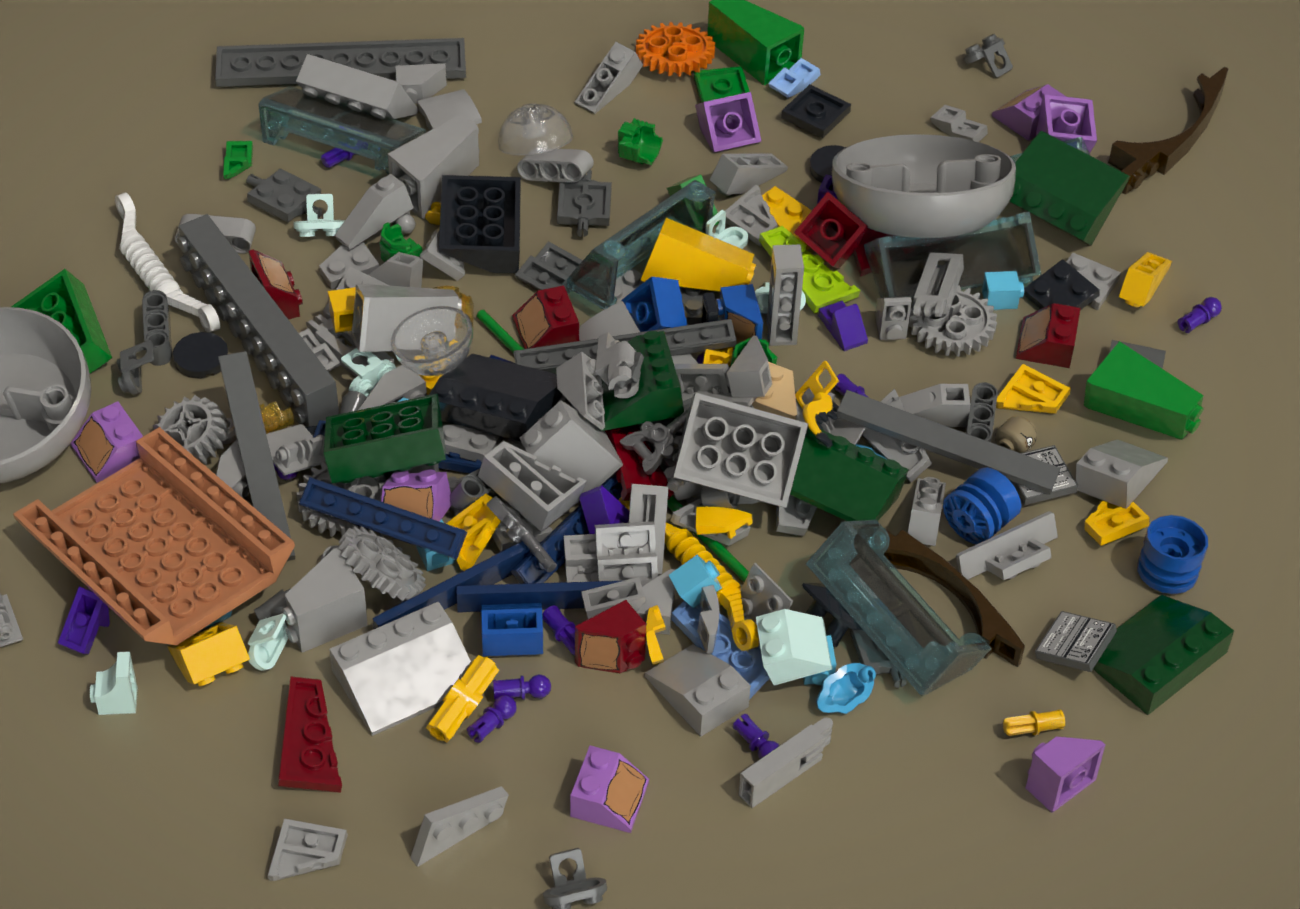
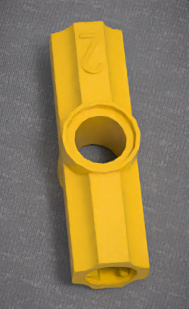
(462, 698)

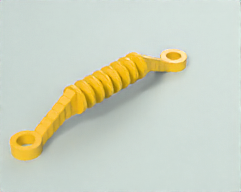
(685, 547)

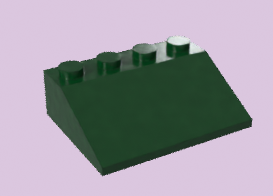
(1066, 187)
(658, 390)
(384, 439)
(846, 479)
(1162, 651)

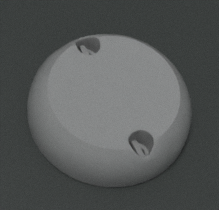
(923, 184)
(41, 391)

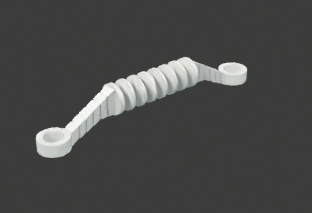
(152, 269)

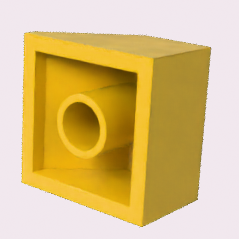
(210, 653)

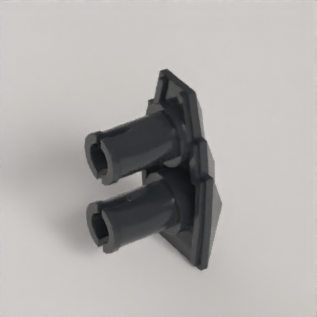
(826, 602)

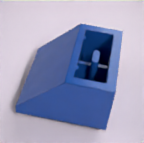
(512, 629)

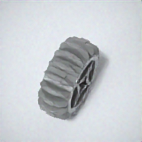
(196, 435)

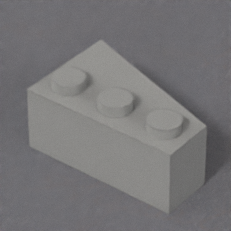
(530, 486)

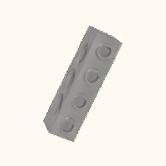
(784, 294)

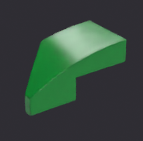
(238, 157)

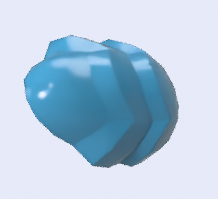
(846, 688)

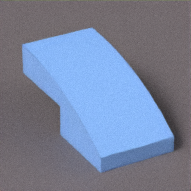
(795, 79)

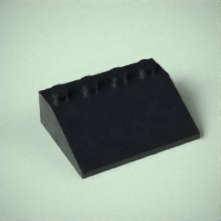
(481, 221)
(496, 396)

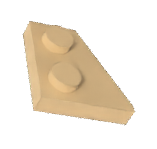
(781, 395)

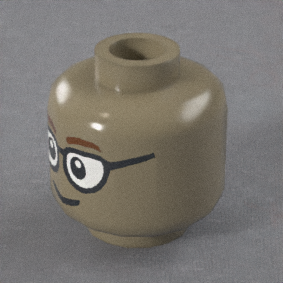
(1016, 434)

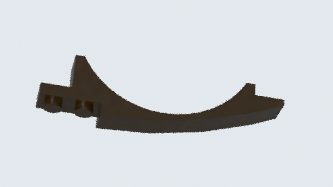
(1147, 158)
(912, 555)

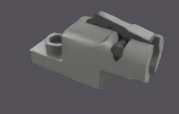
(618, 366)

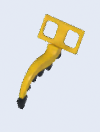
(821, 406)

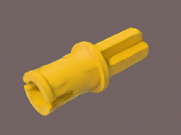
(1034, 723)

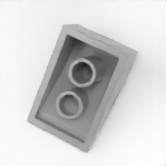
(1117, 471)
(701, 688)

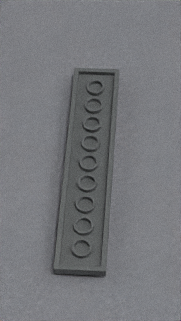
(283, 62)

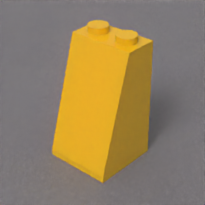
(697, 259)

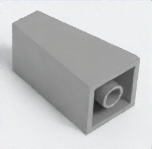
(441, 151)
(382, 308)

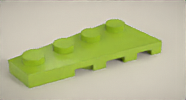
(819, 284)

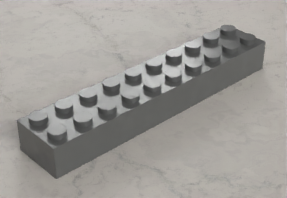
(257, 322)

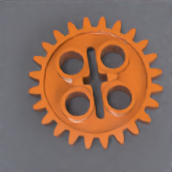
(675, 49)

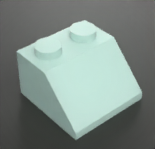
(792, 645)

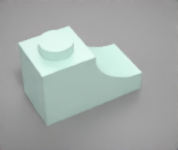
(116, 687)

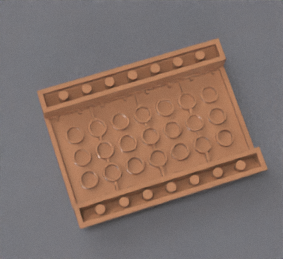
(163, 542)

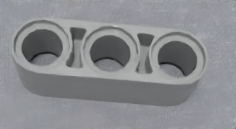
(556, 165)
(236, 230)

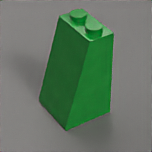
(755, 37)
(1143, 394)

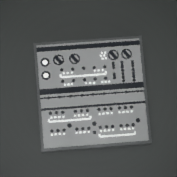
(1064, 484)
(1076, 641)

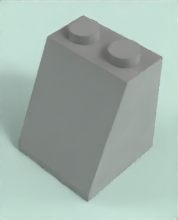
(573, 445)
(325, 603)

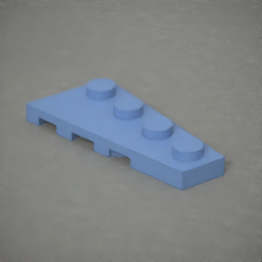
(746, 663)

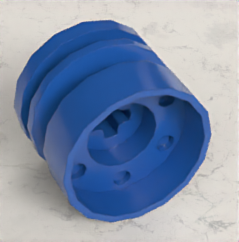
(982, 505)
(1172, 554)

